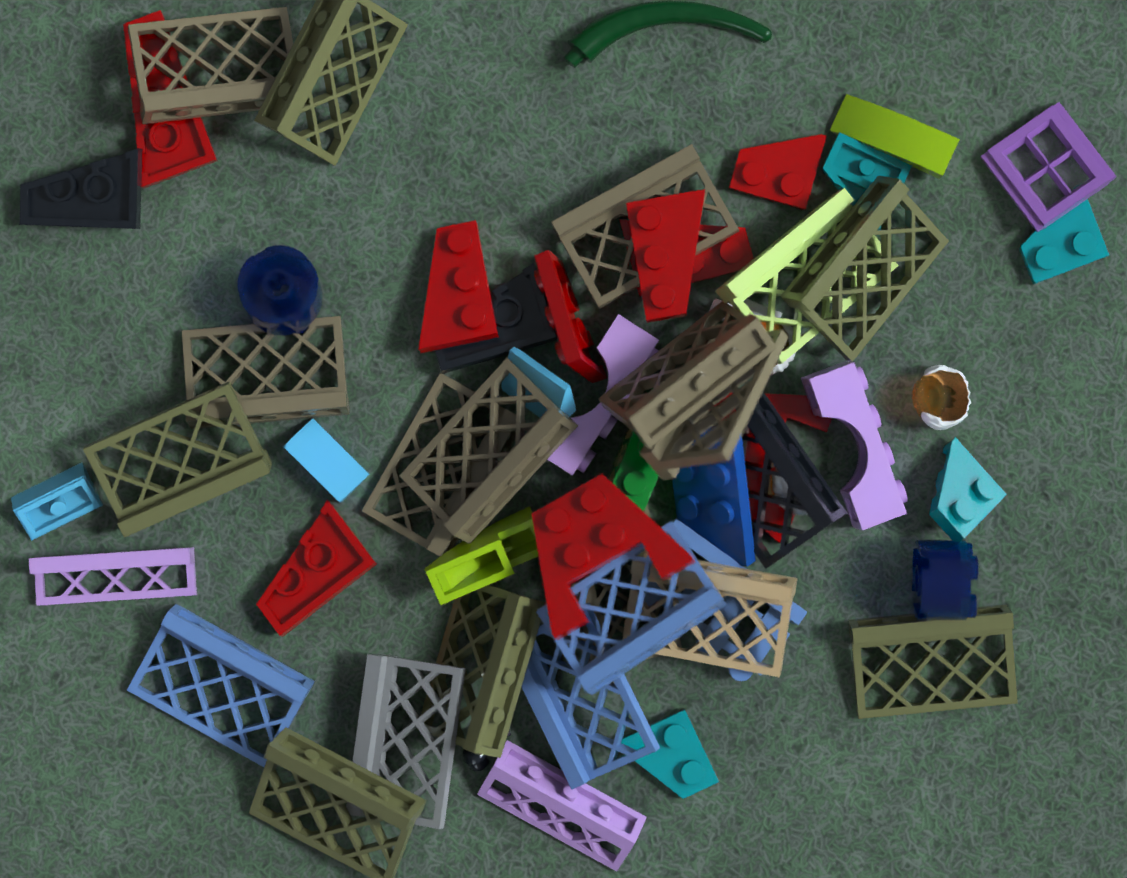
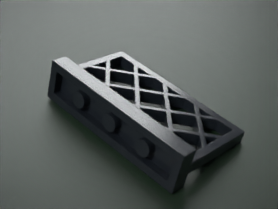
(799, 474)

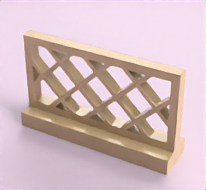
(731, 582)

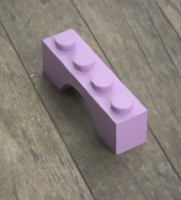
(623, 351)
(872, 492)

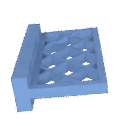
(649, 638)
(227, 652)
(557, 717)

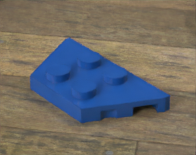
(716, 504)

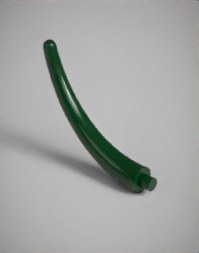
(627, 20)

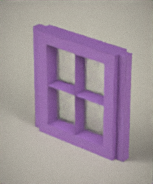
(1048, 167)

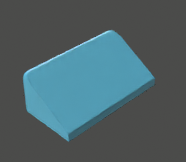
(551, 385)
(326, 460)
(56, 501)

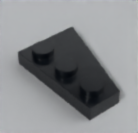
(88, 196)
(519, 323)

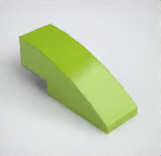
(895, 135)
(485, 558)

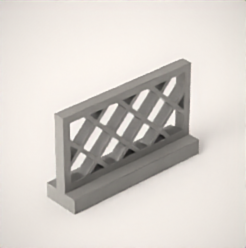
(376, 726)

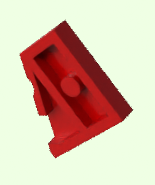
(779, 170)

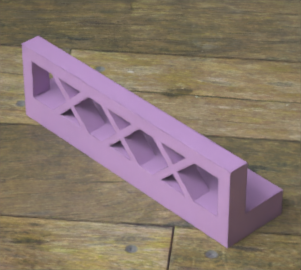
(113, 560)
(541, 782)

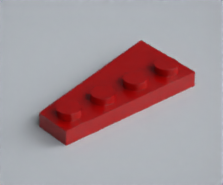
(167, 146)

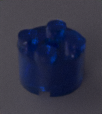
(267, 272)
(943, 580)

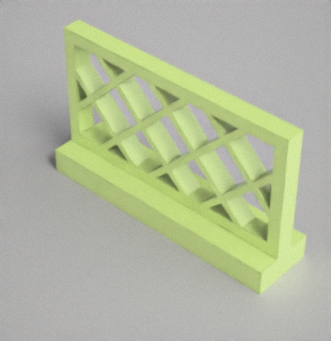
(780, 254)

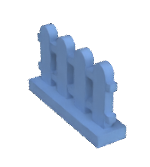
(710, 553)

